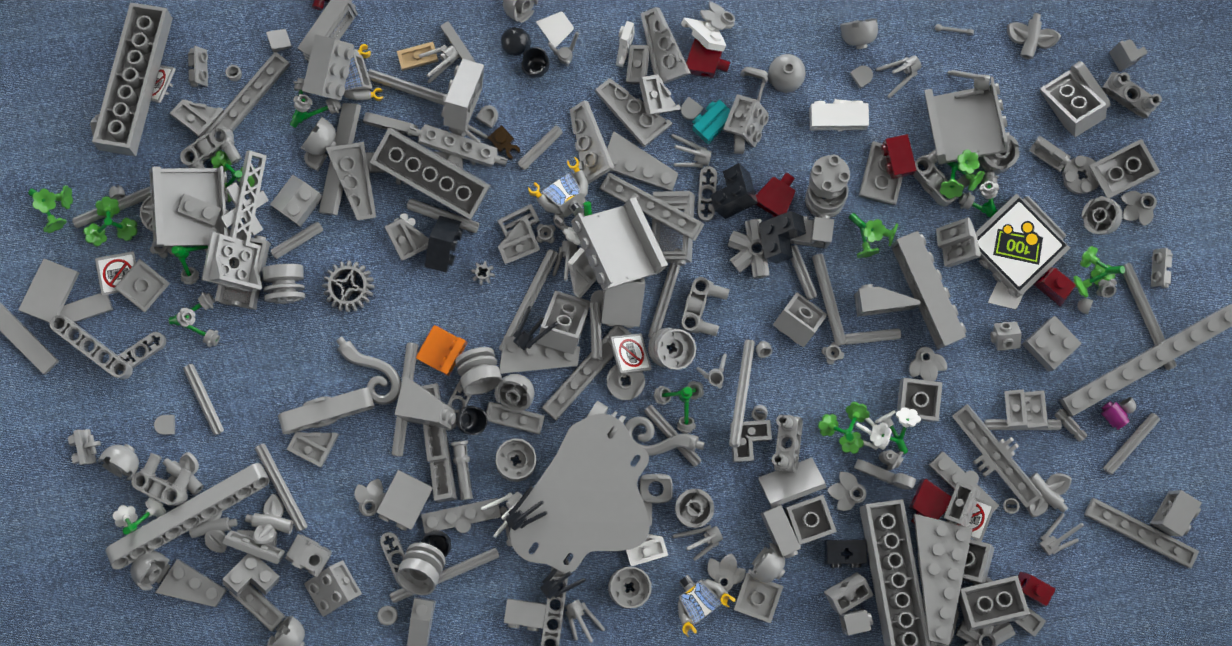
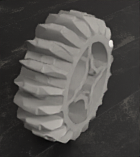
(350, 278)

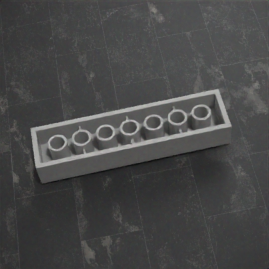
(132, 79)
(894, 574)

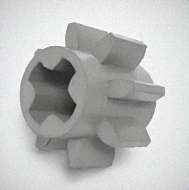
(483, 279)

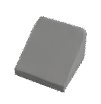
(279, 40)

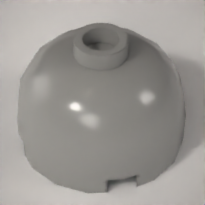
(519, 9)
(859, 32)
(786, 73)
(319, 138)
(1102, 216)
(515, 393)
(120, 460)
(768, 565)
(149, 569)
(289, 633)

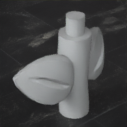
(1032, 36)
(188, 462)
(1051, 490)
(269, 521)
(214, 531)

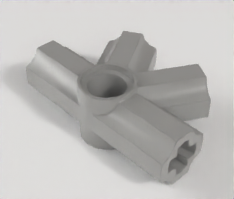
(746, 256)
(996, 634)

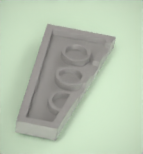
(591, 147)
(536, 358)

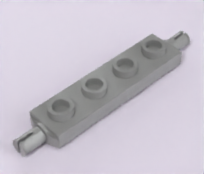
(457, 145)

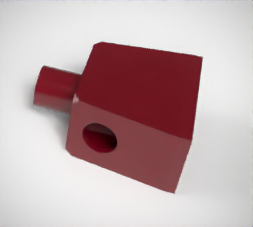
(705, 61)
(776, 195)
(1055, 285)
(929, 500)
(1036, 589)

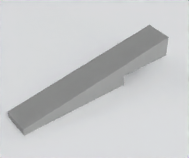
(439, 457)

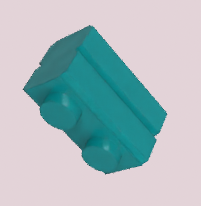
(712, 122)

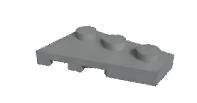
(191, 585)

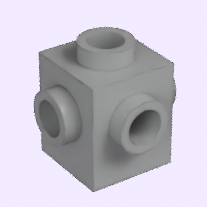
(1006, 336)

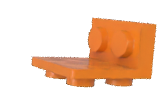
(441, 350)

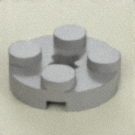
(1071, 179)
(628, 392)

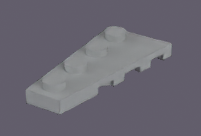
(664, 51)
(632, 112)
(639, 165)
(353, 173)

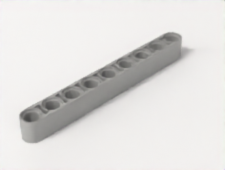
(187, 516)

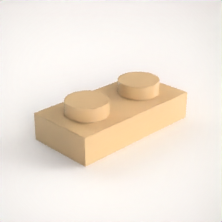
(410, 58)

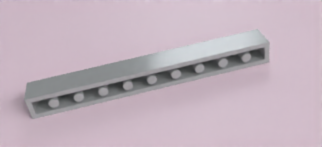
(1148, 361)

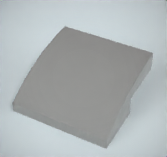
(958, 242)
(1026, 410)

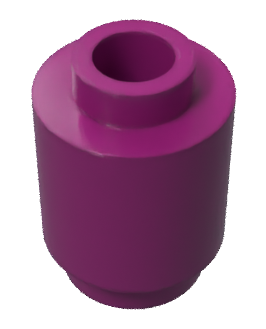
(1115, 415)

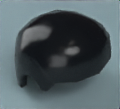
(515, 41)
(535, 62)
(471, 420)
(439, 540)

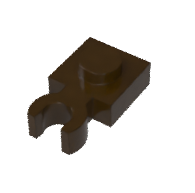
(502, 140)

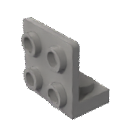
(747, 119)
(332, 588)

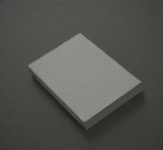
(876, 182)
(48, 290)
(787, 486)

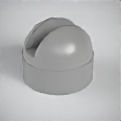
(233, 73)
(116, 193)
(1084, 305)
(764, 349)
(1128, 405)
(759, 415)
(1012, 501)

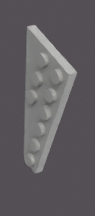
(942, 564)

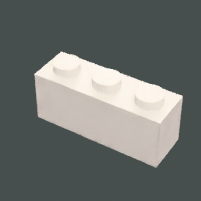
(839, 116)

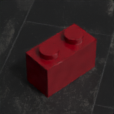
(899, 156)

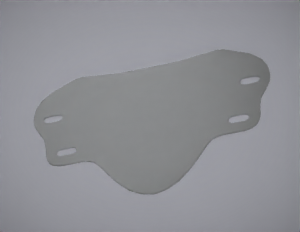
(587, 497)

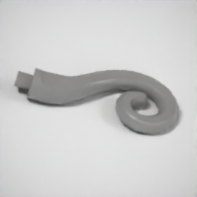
(351, 354)
(684, 441)

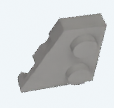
(656, 96)
(195, 116)
(406, 238)
(518, 242)
(313, 446)

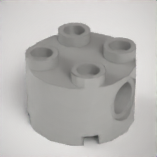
(1001, 161)
(829, 176)
(694, 508)
(308, 555)

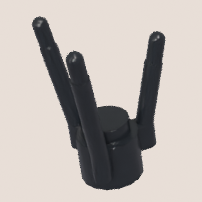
(524, 339)
(517, 518)
(551, 587)

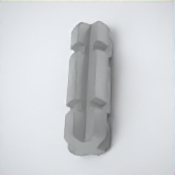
(1071, 425)

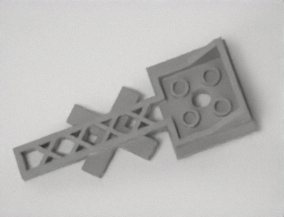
(246, 254)

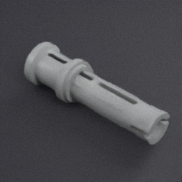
(461, 460)

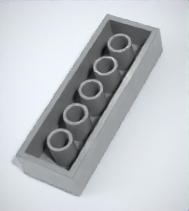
(430, 173)
(927, 287)

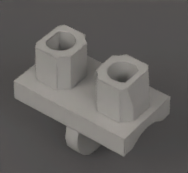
(85, 447)

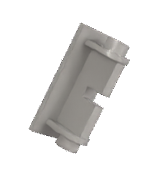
(198, 58)
(1049, 153)
(1160, 261)
(891, 459)

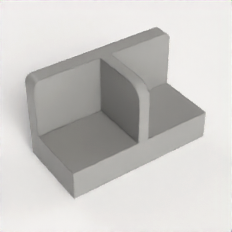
(1126, 54)

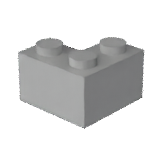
(818, 232)
(751, 432)
(250, 570)

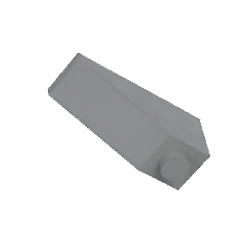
(421, 622)

